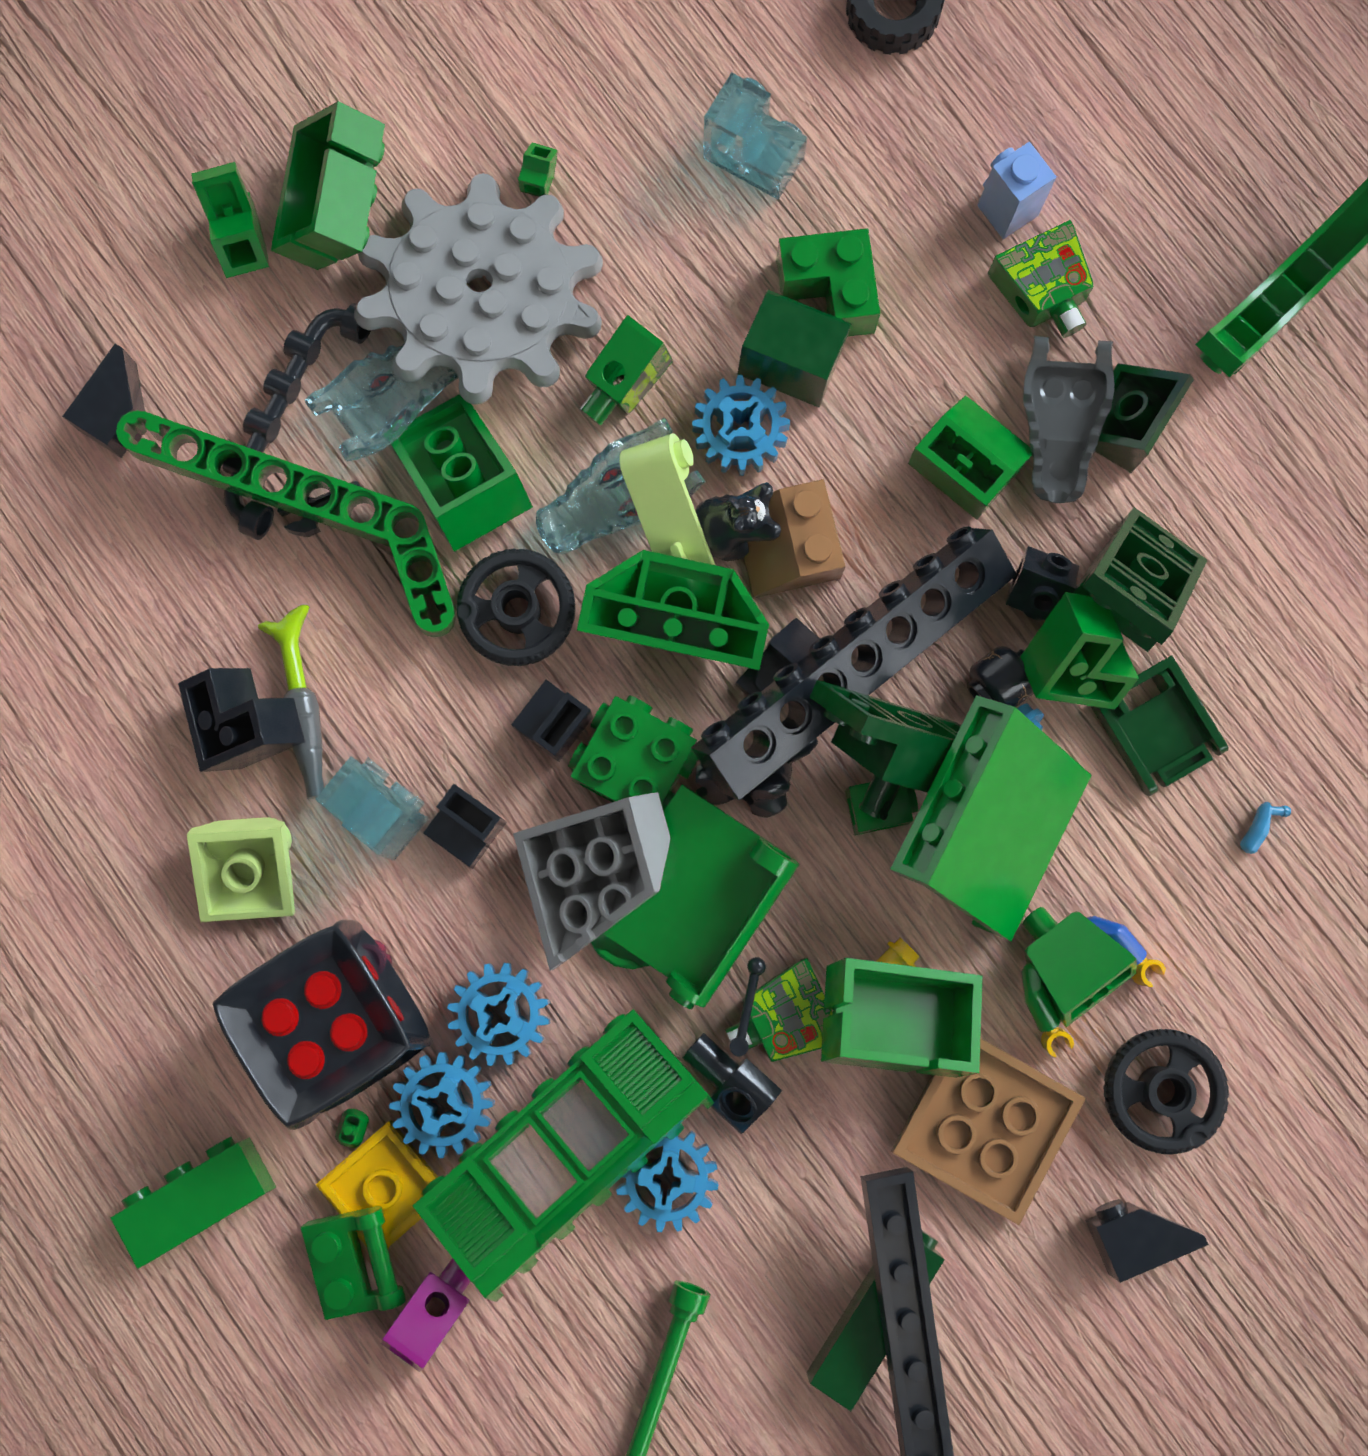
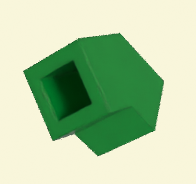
(537, 170)

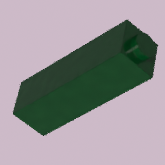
(857, 1340)

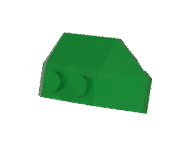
(677, 609)

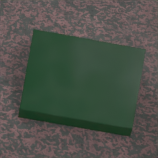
(793, 348)
(1139, 412)

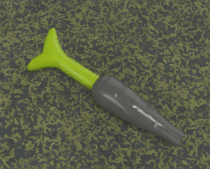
(308, 753)

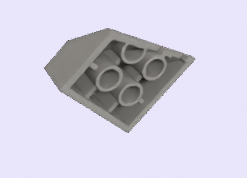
(592, 870)

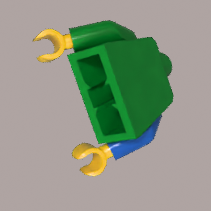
(1076, 968)

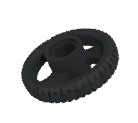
(475, 611)
(1185, 1054)

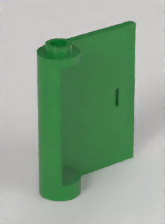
(709, 900)

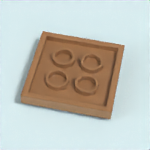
(990, 1131)

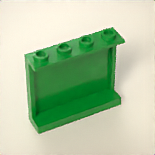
(993, 817)

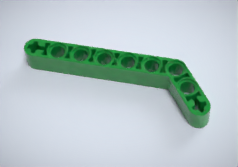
(294, 499)

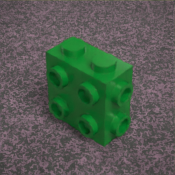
(633, 753)

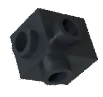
(1041, 583)

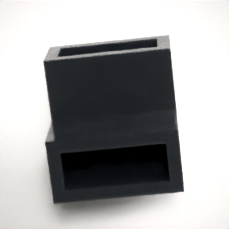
(552, 720)
(464, 826)

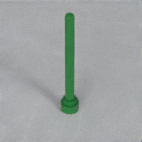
(687, 1304)

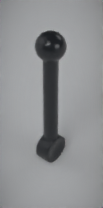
(739, 1046)

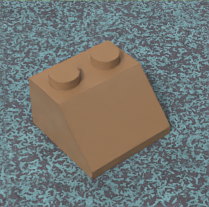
(807, 546)

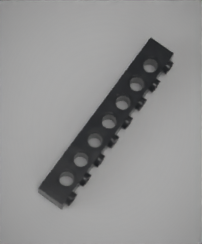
(982, 573)

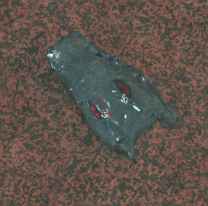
(375, 403)
(599, 498)

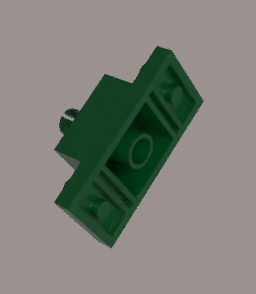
(1143, 579)
(887, 740)

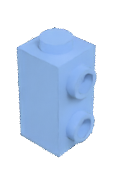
(1015, 189)

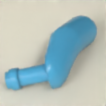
(1261, 825)

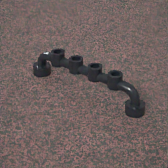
(284, 389)

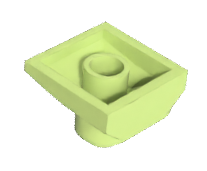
(242, 869)

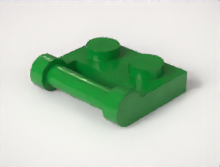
(340, 1265)

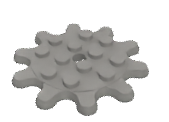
(489, 329)

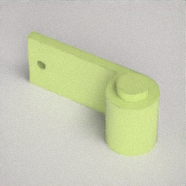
(658, 491)

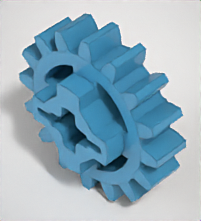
(753, 439)
(481, 1002)
(433, 1123)
(689, 1183)

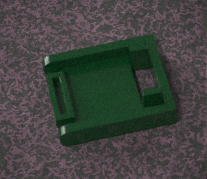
(1165, 732)

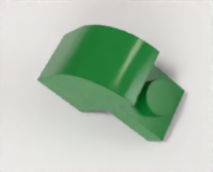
(231, 219)

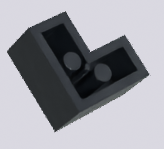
(231, 723)

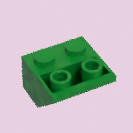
(970, 456)

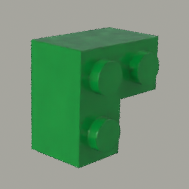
(834, 268)
(1079, 656)

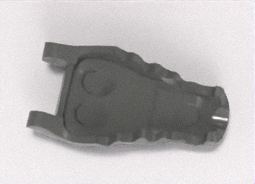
(1065, 418)

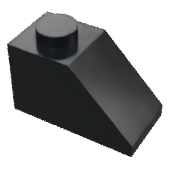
(106, 398)
(1138, 1239)

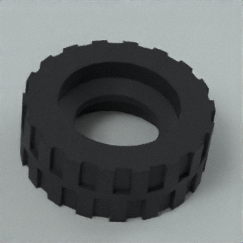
(889, 34)

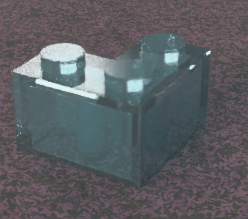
(749, 141)
(373, 810)

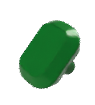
(351, 1128)

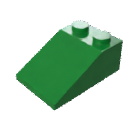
(461, 472)

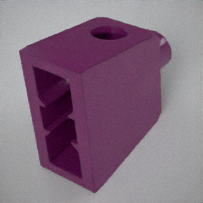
(417, 1333)

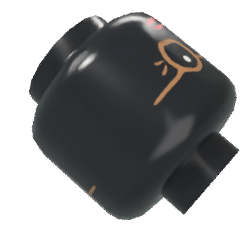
(1000, 677)

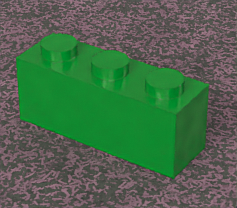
(191, 1200)

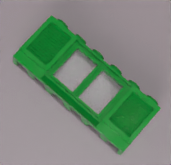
(560, 1153)

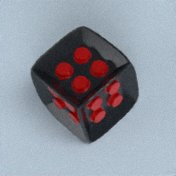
(320, 1023)

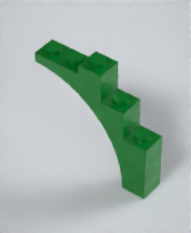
(1289, 288)

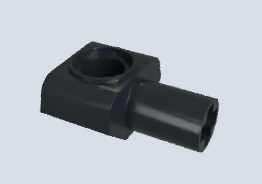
(741, 1088)

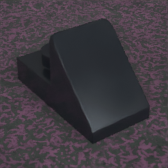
(783, 649)

